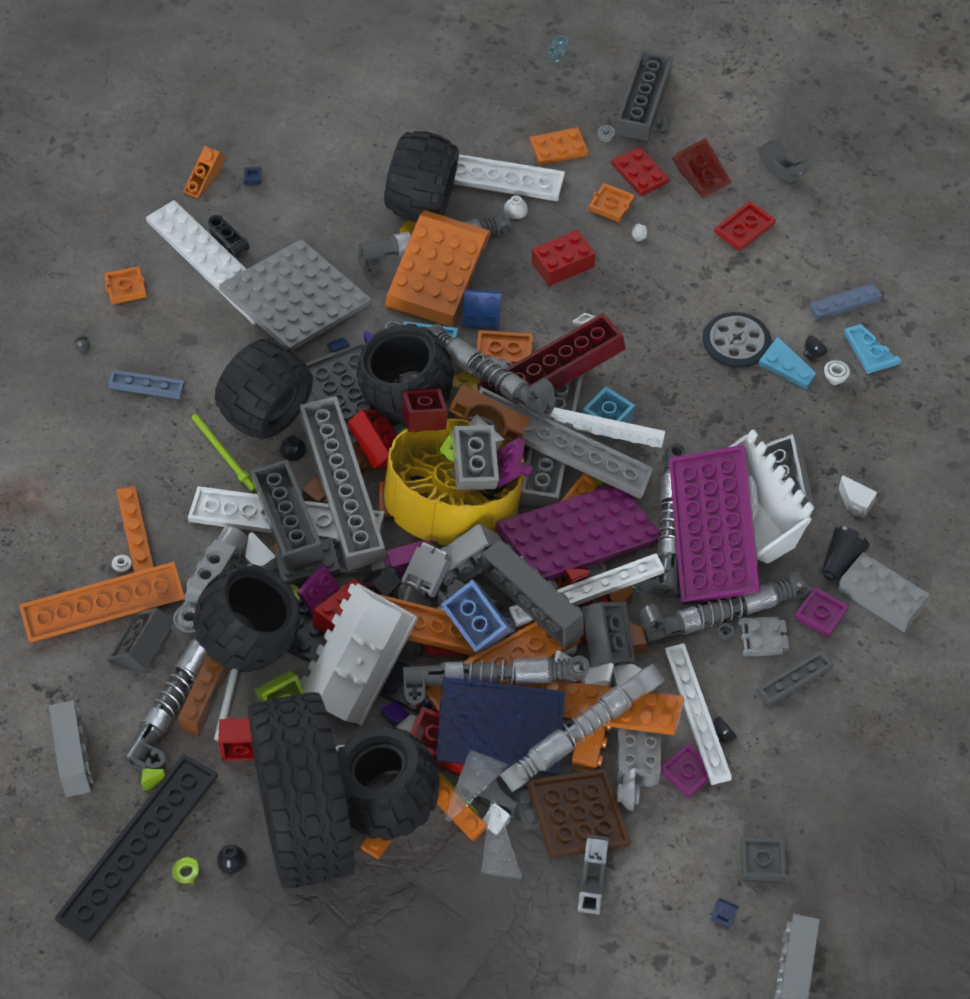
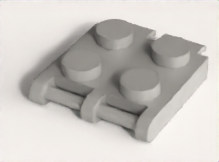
(427, 568)
(765, 635)

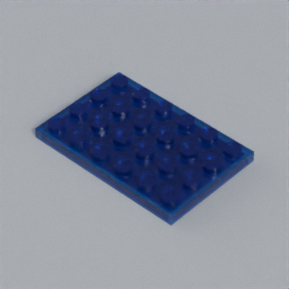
(495, 720)

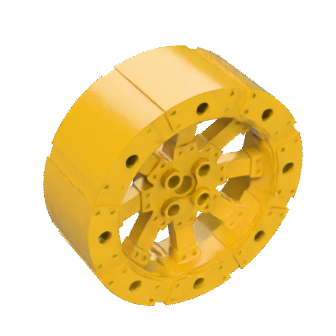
(432, 517)

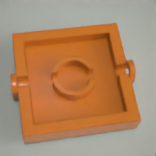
(611, 202)
(125, 285)

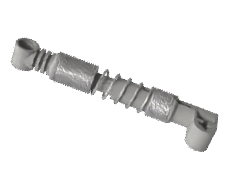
(560, 743)

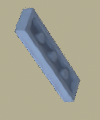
(845, 301)
(146, 384)

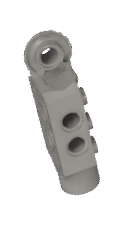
(218, 557)
(637, 764)

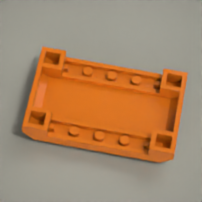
(436, 268)

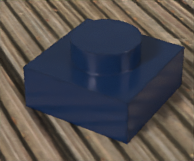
(252, 176)
(724, 912)

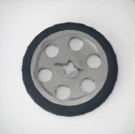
(729, 320)

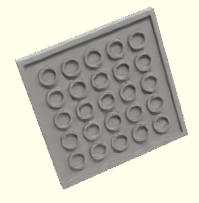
(295, 294)

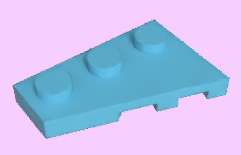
(868, 350)
(787, 364)

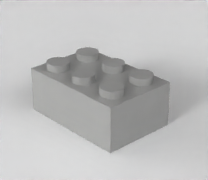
(475, 457)

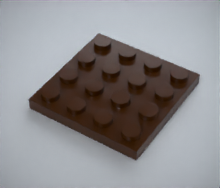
(576, 807)

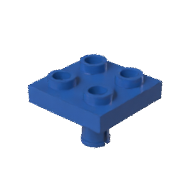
(482, 309)

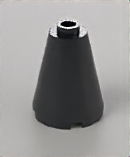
(843, 552)

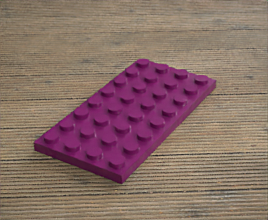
(714, 525)
(579, 531)

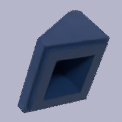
(337, 344)

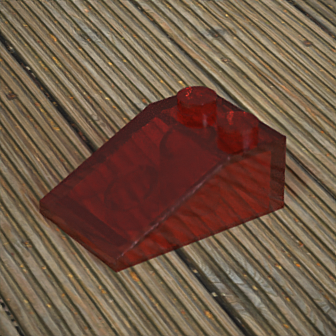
(701, 168)

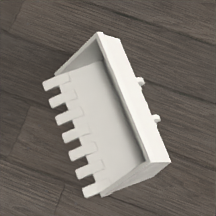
(780, 515)
(358, 653)

